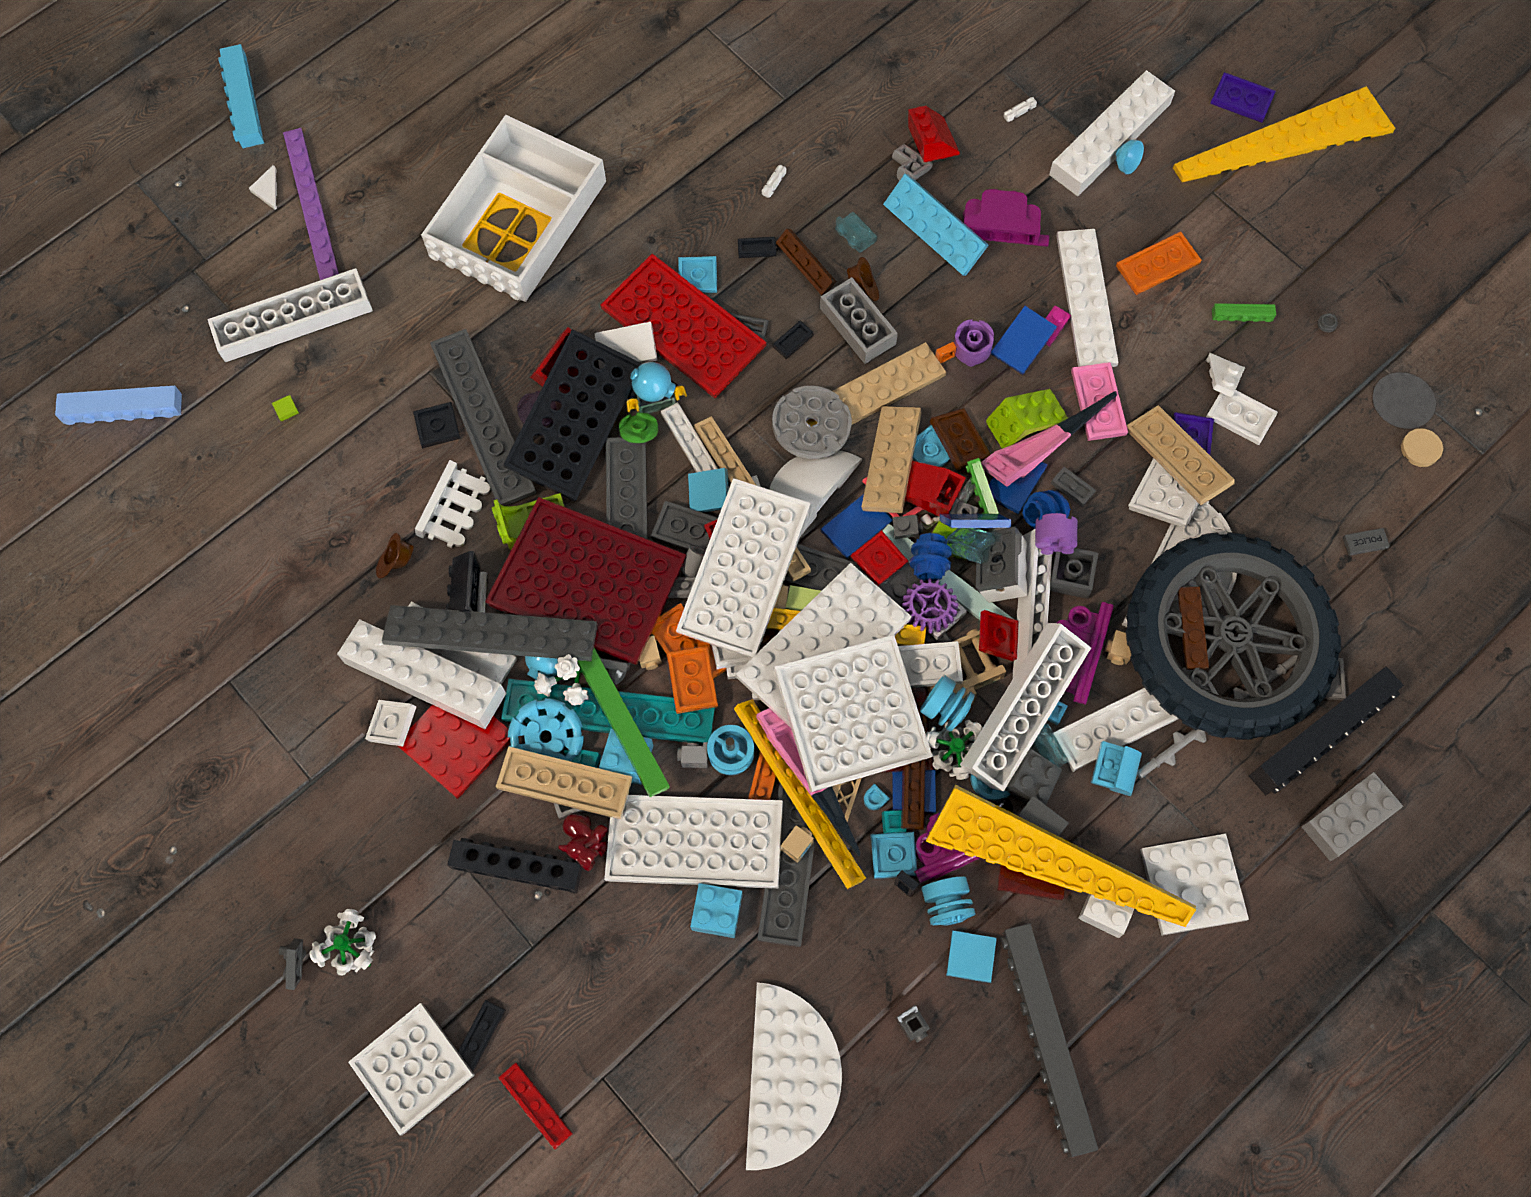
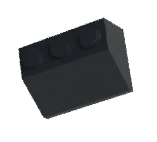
(464, 583)

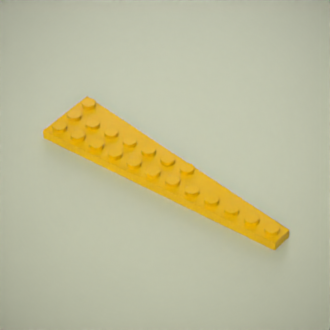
(1331, 123)
(1006, 839)

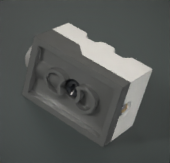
(1004, 566)

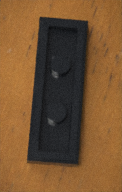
(480, 1033)

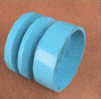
(947, 703)
(948, 901)

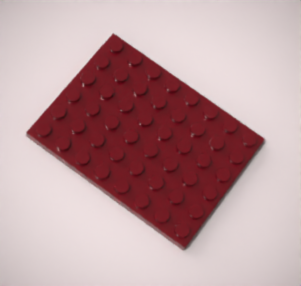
(587, 572)

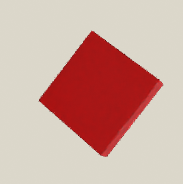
(879, 558)
(998, 635)

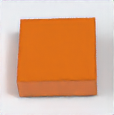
(946, 352)

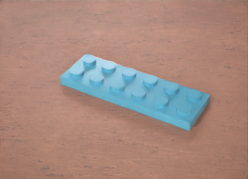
(935, 224)

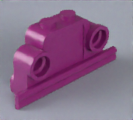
(1005, 218)
(1091, 630)
(936, 859)

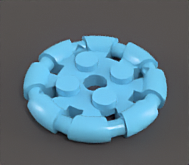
(548, 722)

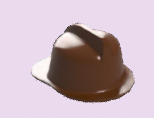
(863, 277)
(394, 556)

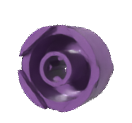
(973, 342)
(1056, 533)

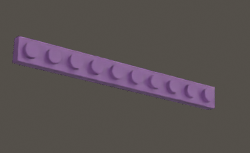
(311, 204)

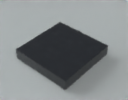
(436, 425)

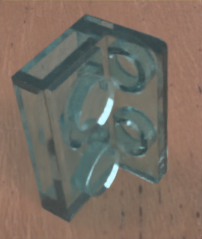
(855, 231)
(970, 543)
(1050, 747)

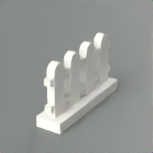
(452, 495)

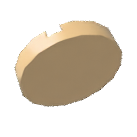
(1422, 447)

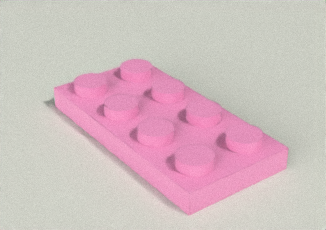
(1092, 385)

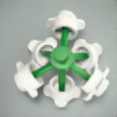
(956, 745)
(338, 939)

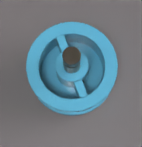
(730, 749)

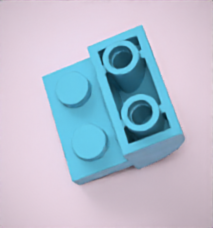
(1116, 768)

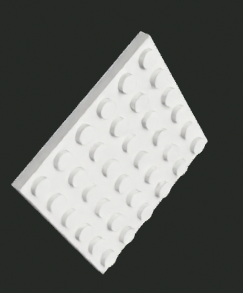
(852, 713)

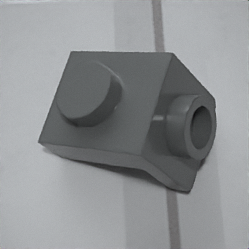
(907, 527)

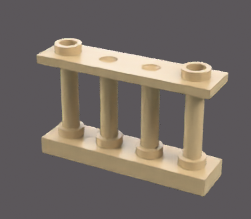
(991, 672)

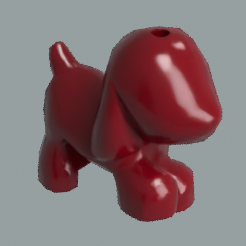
(585, 842)

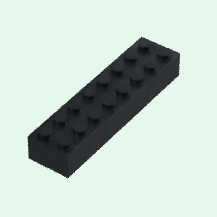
(1327, 732)

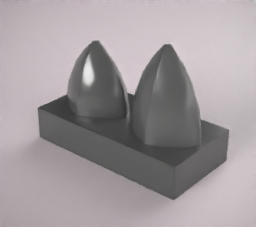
(616, 668)

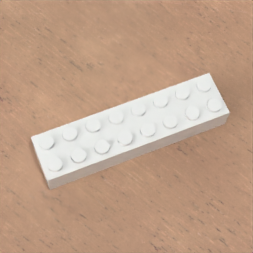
(1114, 127)
(289, 315)
(423, 675)
(1025, 706)

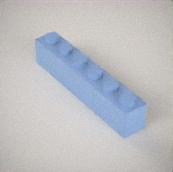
(118, 404)

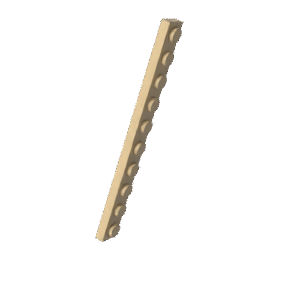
(727, 458)

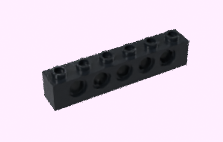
(567, 881)

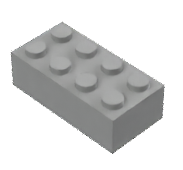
(858, 320)
(1352, 816)

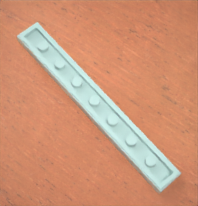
(966, 595)

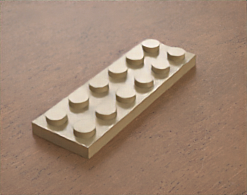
(890, 382)
(1180, 455)
(891, 459)
(564, 782)

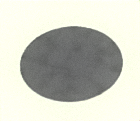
(1404, 400)

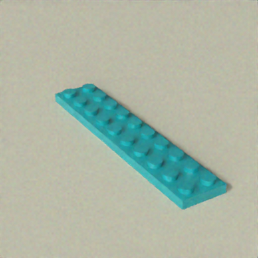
(652, 714)

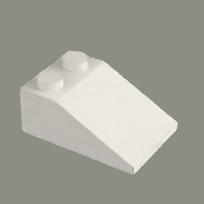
(1106, 914)

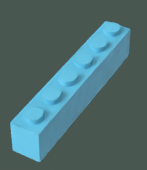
(241, 96)

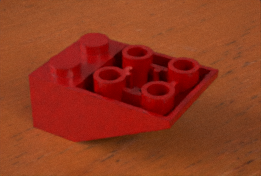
(933, 487)

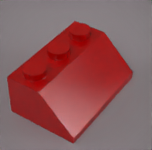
(931, 134)
(544, 368)

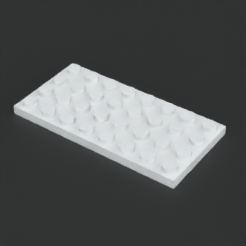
(743, 568)
(840, 616)
(696, 842)

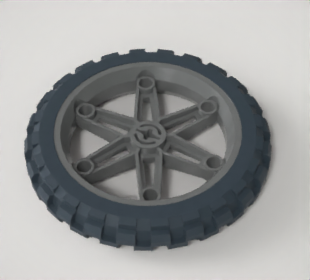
(1189, 701)

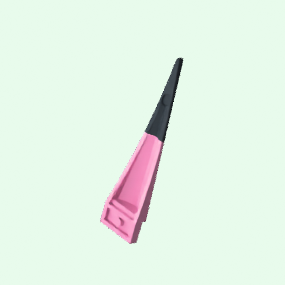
(1024, 456)
(783, 740)

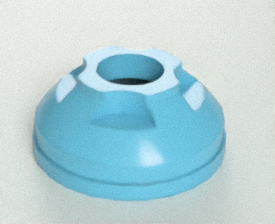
(1129, 156)

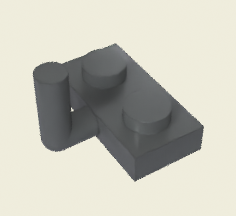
(293, 955)

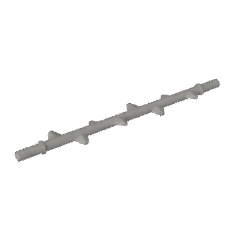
(1181, 740)

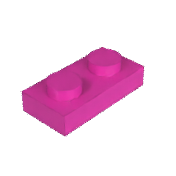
(1059, 318)

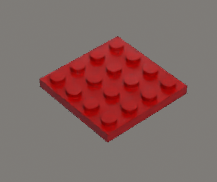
(454, 748)

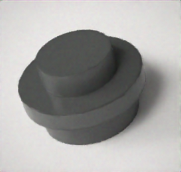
(1327, 322)

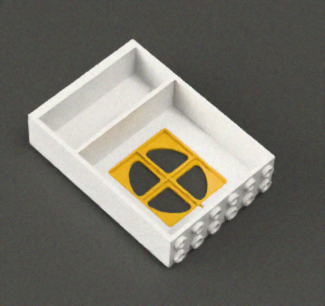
(520, 172)

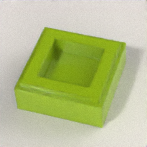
(285, 408)

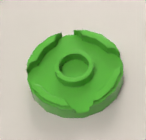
(638, 428)

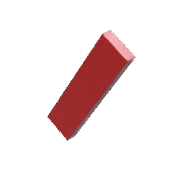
(535, 1106)

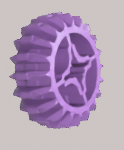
(942, 617)

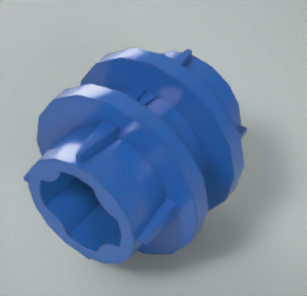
(1044, 503)
(930, 557)

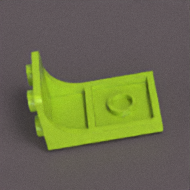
(1023, 415)
(512, 518)

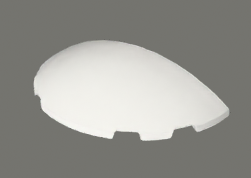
(814, 479)

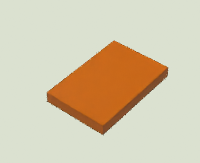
(692, 679)

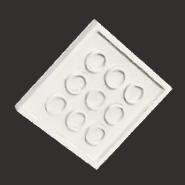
(1200, 874)
(411, 1069)

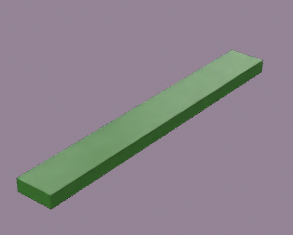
(623, 725)

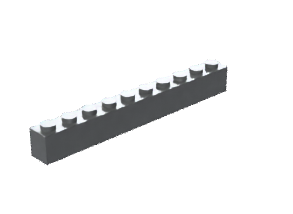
(1049, 1041)

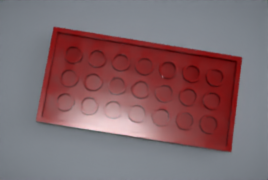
(686, 325)

